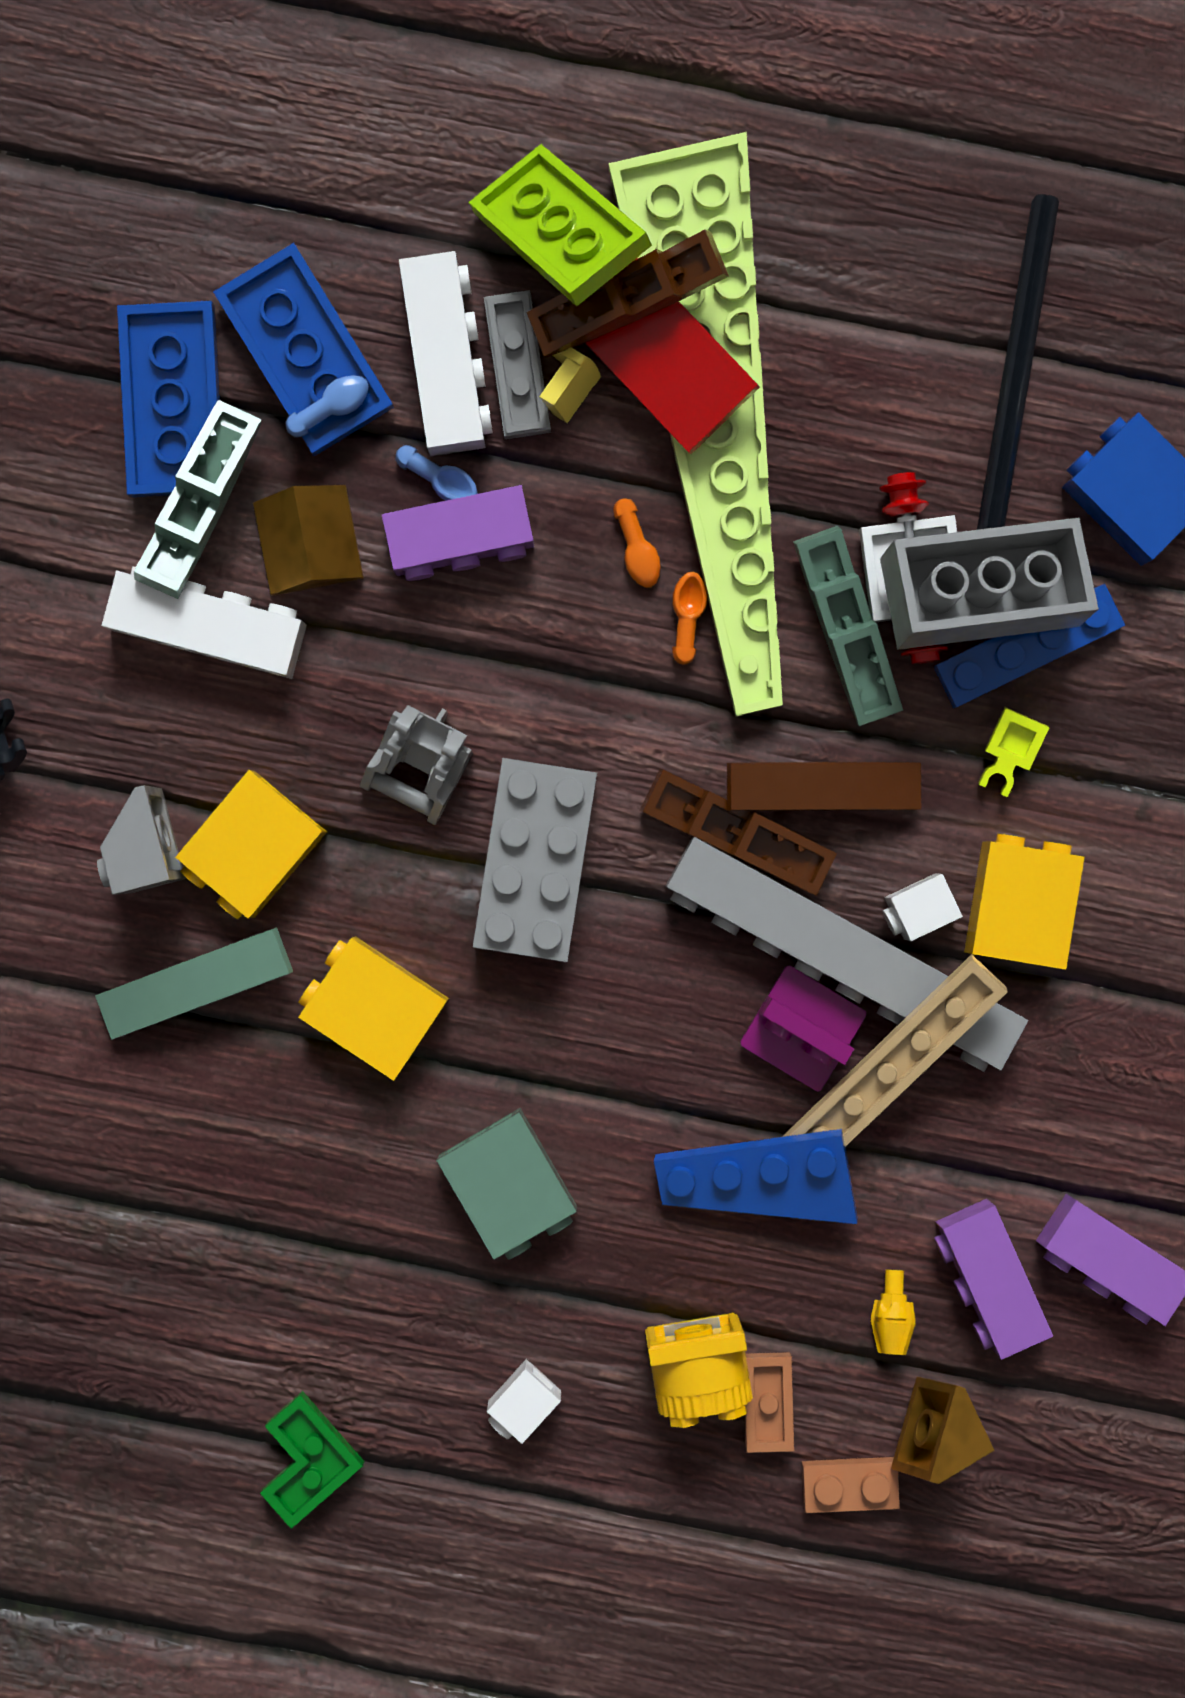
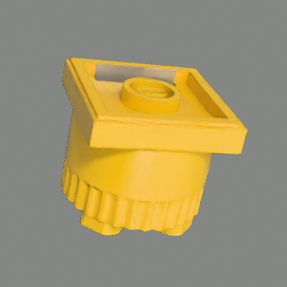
(700, 1369)

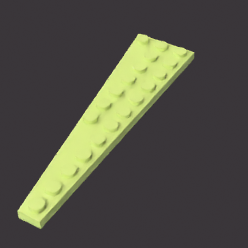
(727, 476)

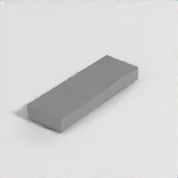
(516, 365)

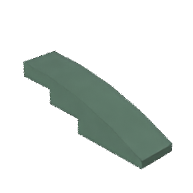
(197, 499)
(848, 626)
(194, 983)

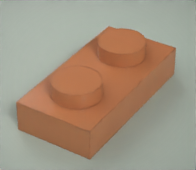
(770, 1412)
(850, 1485)

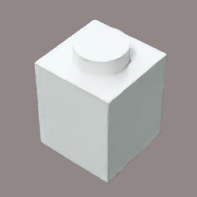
(921, 908)
(522, 1402)

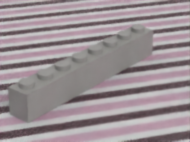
(828, 946)

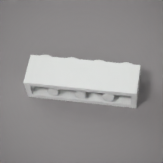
(443, 353)
(207, 624)

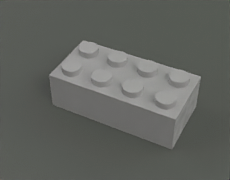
(988, 583)
(534, 859)

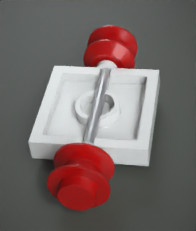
(876, 539)

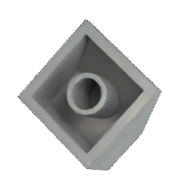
(140, 845)

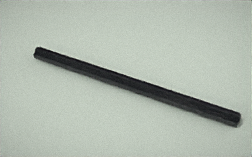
(1018, 362)

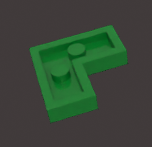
(320, 1460)

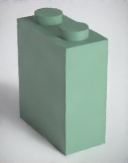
(508, 1185)

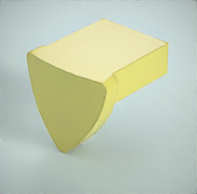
(570, 384)

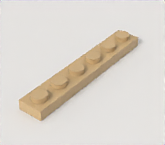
(905, 1052)

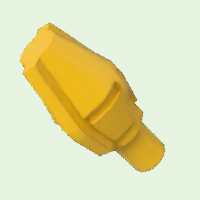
(893, 1316)

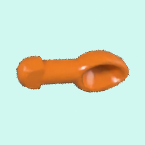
(640, 555)
(689, 603)

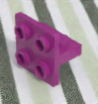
(803, 1028)

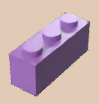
(458, 533)
(1113, 1261)
(992, 1279)

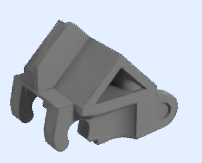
(426, 746)

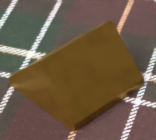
(307, 538)
(939, 1432)

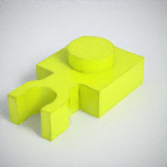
(1014, 743)

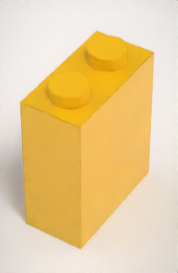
(249, 846)
(1024, 902)
(371, 1006)

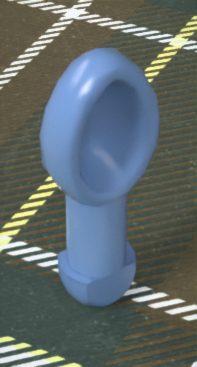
(338, 399)
(446, 480)

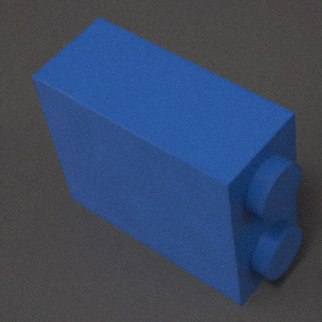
(1132, 487)

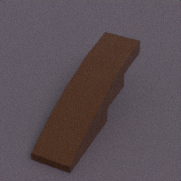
(630, 295)
(823, 786)
(738, 832)

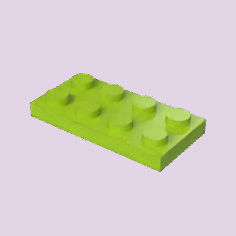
(560, 224)

